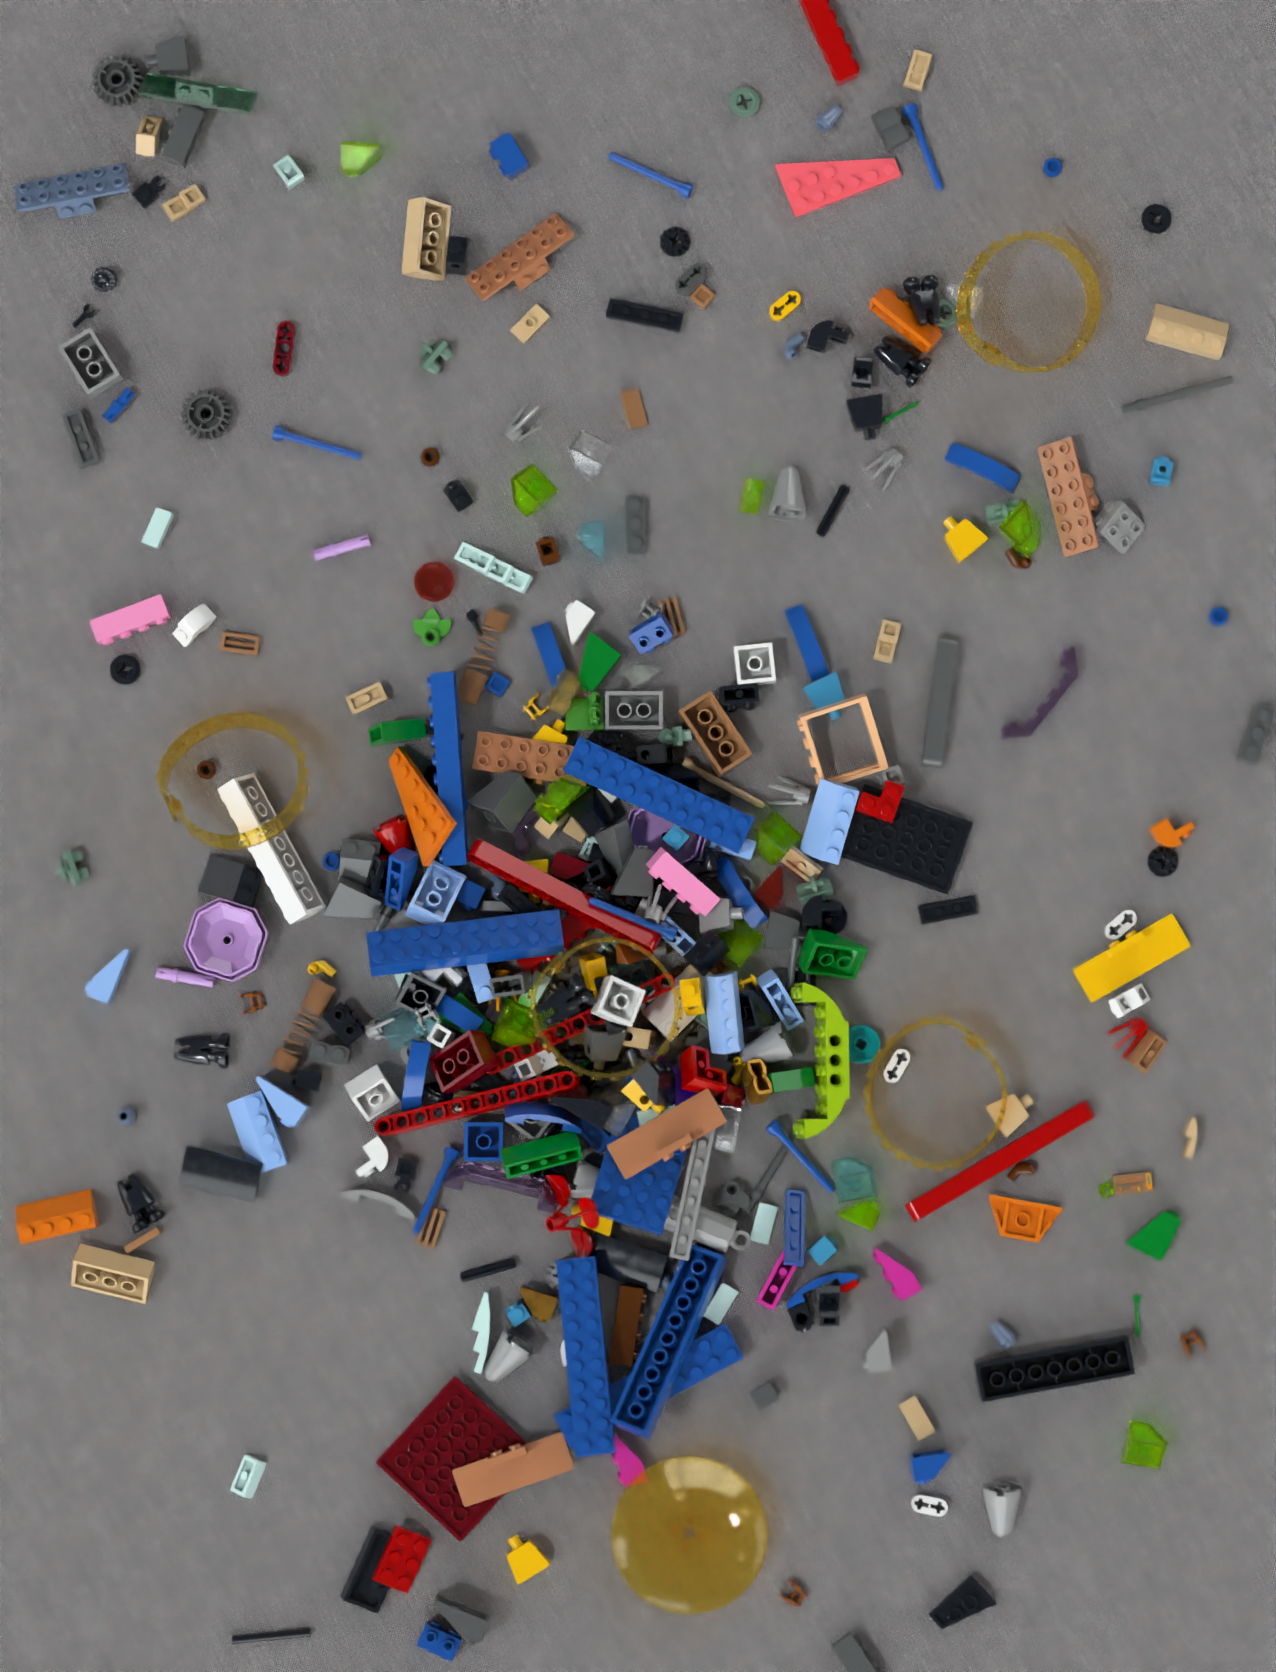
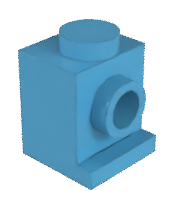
(1158, 477)
(517, 1313)

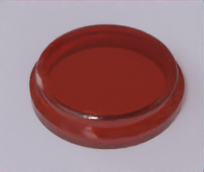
(434, 581)

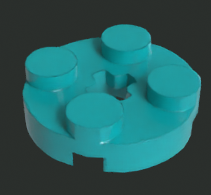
(870, 1049)

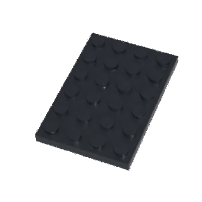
(917, 846)

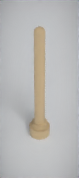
(722, 784)

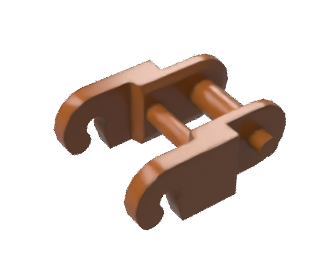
(727, 965)
(251, 996)
(1197, 1340)
(797, 1589)

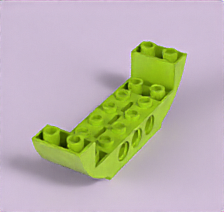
(829, 1025)

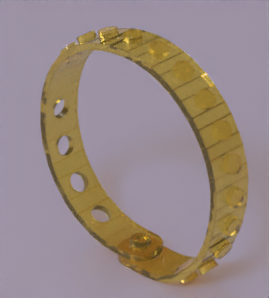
(990, 352)
(214, 725)
(557, 965)
(974, 1043)

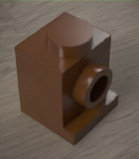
(548, 559)

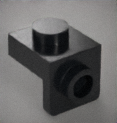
(862, 372)
(458, 495)

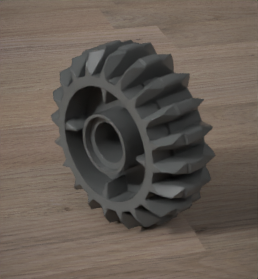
(108, 72)
(197, 406)

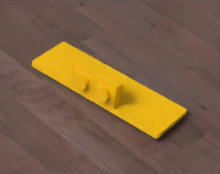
(1131, 957)

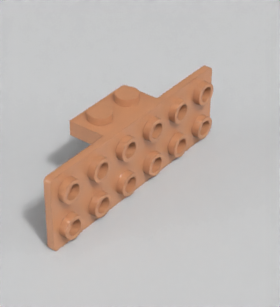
(522, 260)
(1070, 496)
(529, 757)
(666, 1134)
(513, 1469)

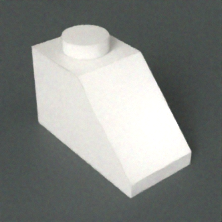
(578, 619)

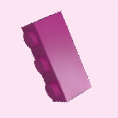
(775, 1283)

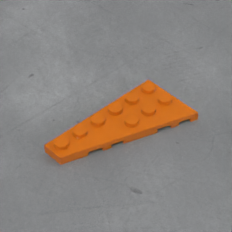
(424, 810)

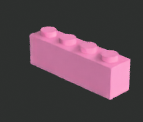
(130, 619)
(682, 881)

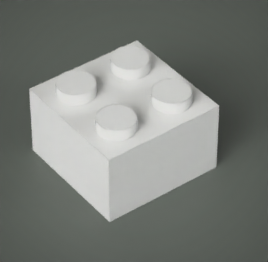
(754, 664)

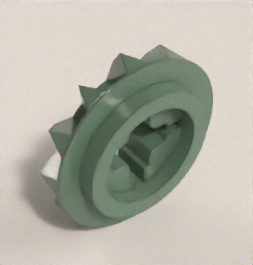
(748, 95)
(950, 311)

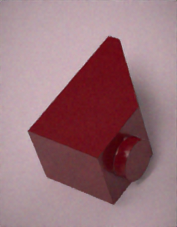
(566, 867)
(732, 1096)

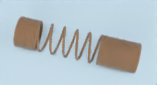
(472, 681)
(316, 1001)

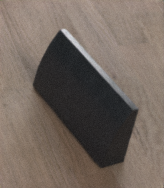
(220, 1174)
(628, 1262)
(360, 1587)

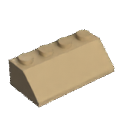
(426, 239)
(1187, 331)
(112, 1273)

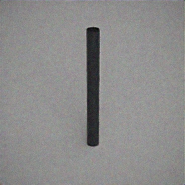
(271, 1636)

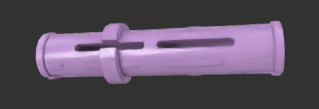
(341, 547)
(176, 975)

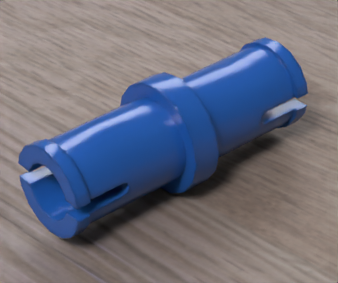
(118, 405)

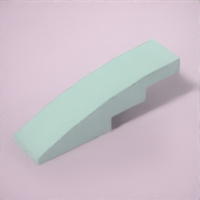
(493, 568)
(482, 1325)

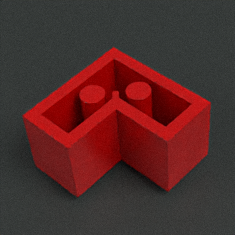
(883, 806)
(698, 1074)

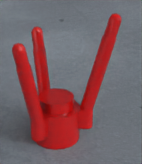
(1137, 1027)

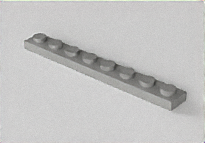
(691, 1196)

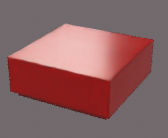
(848, 1286)

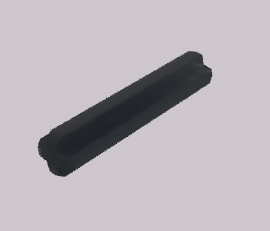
(832, 510)
(488, 1270)

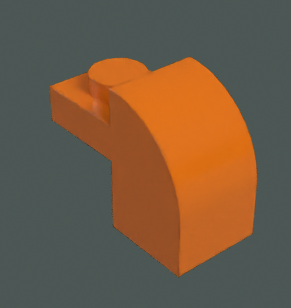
(1166, 836)

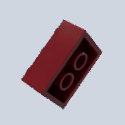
(463, 1061)

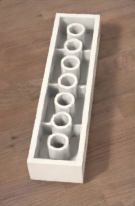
(276, 856)

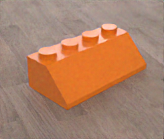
(902, 319)
(56, 1216)

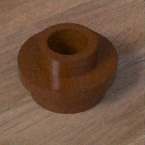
(425, 453)
(202, 765)

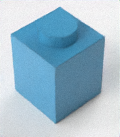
(675, 838)
(822, 1249)

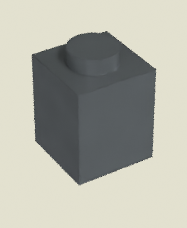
(765, 1395)

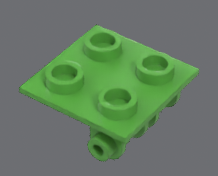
(586, 713)

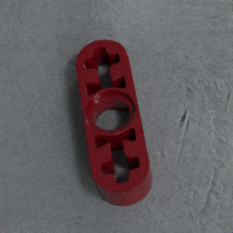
(280, 334)

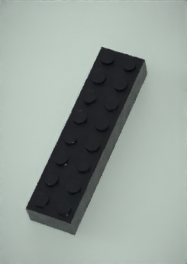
(1054, 1368)

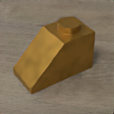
(539, 1304)

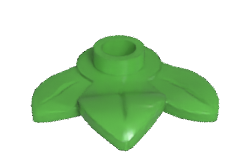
(431, 625)

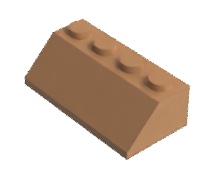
(714, 734)

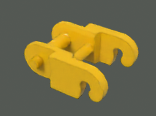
(539, 712)
(741, 983)

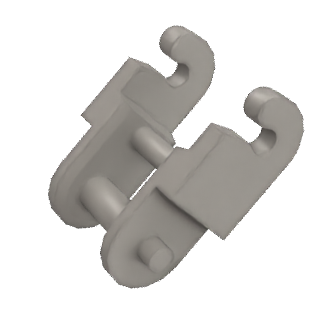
(645, 605)
(431, 1013)

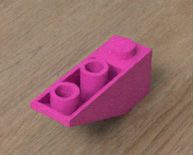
(902, 1279)
(628, 1462)

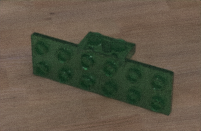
(197, 94)

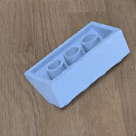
(829, 820)
(724, 1013)
(257, 1131)

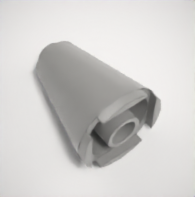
(788, 497)
(770, 1046)
(584, 1180)
(507, 1355)
(1002, 1505)

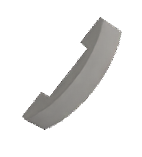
(878, 779)
(401, 1210)

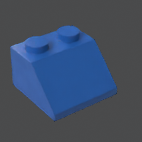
(927, 1465)

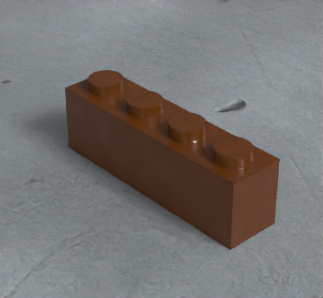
(626, 1325)

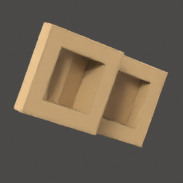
(184, 202)
(887, 641)
(1191, 1132)
(917, 1418)

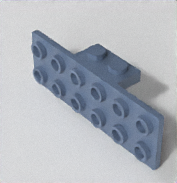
(73, 192)

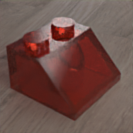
(771, 890)

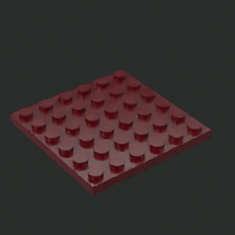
(443, 1437)

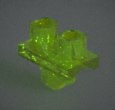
(751, 496)

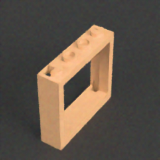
(881, 763)

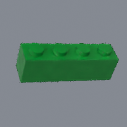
(541, 1154)

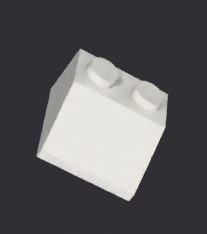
(618, 1001)
(372, 1093)

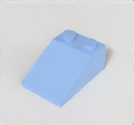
(435, 894)
(284, 1104)

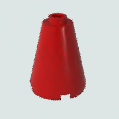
(395, 834)

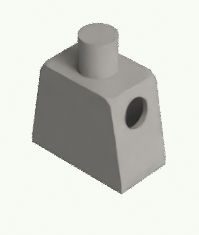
(720, 917)

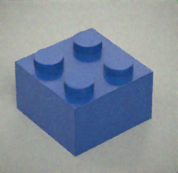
(483, 1141)

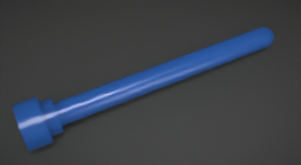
(911, 112)
(683, 188)
(281, 434)
(668, 932)
(776, 1129)
(450, 1156)

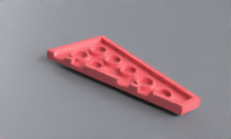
(824, 183)

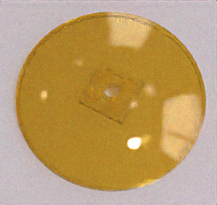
(695, 1571)

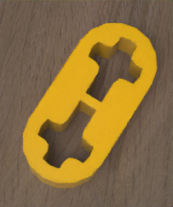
(782, 303)

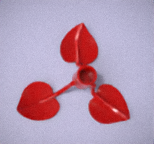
(558, 1221)

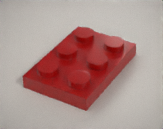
(401, 1559)

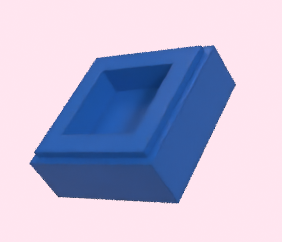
(497, 684)

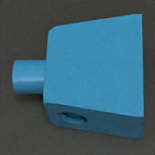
(825, 692)

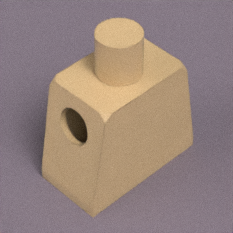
(641, 1039)
(1014, 1115)

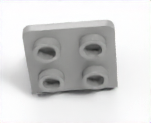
(1118, 525)

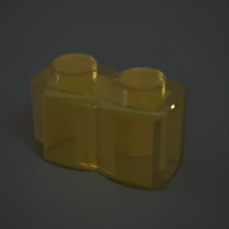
(565, 689)

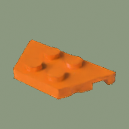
(1022, 1218)

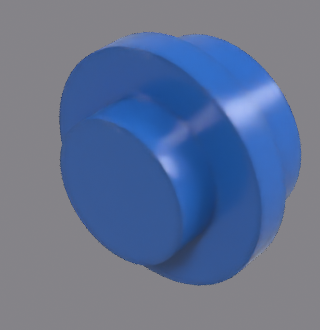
(1052, 167)
(1218, 616)
(331, 861)

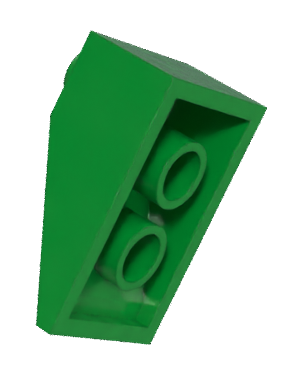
(830, 955)

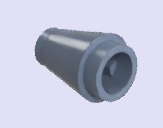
(828, 118)
(131, 1116)
(1003, 1335)

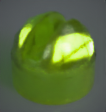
(1102, 1188)

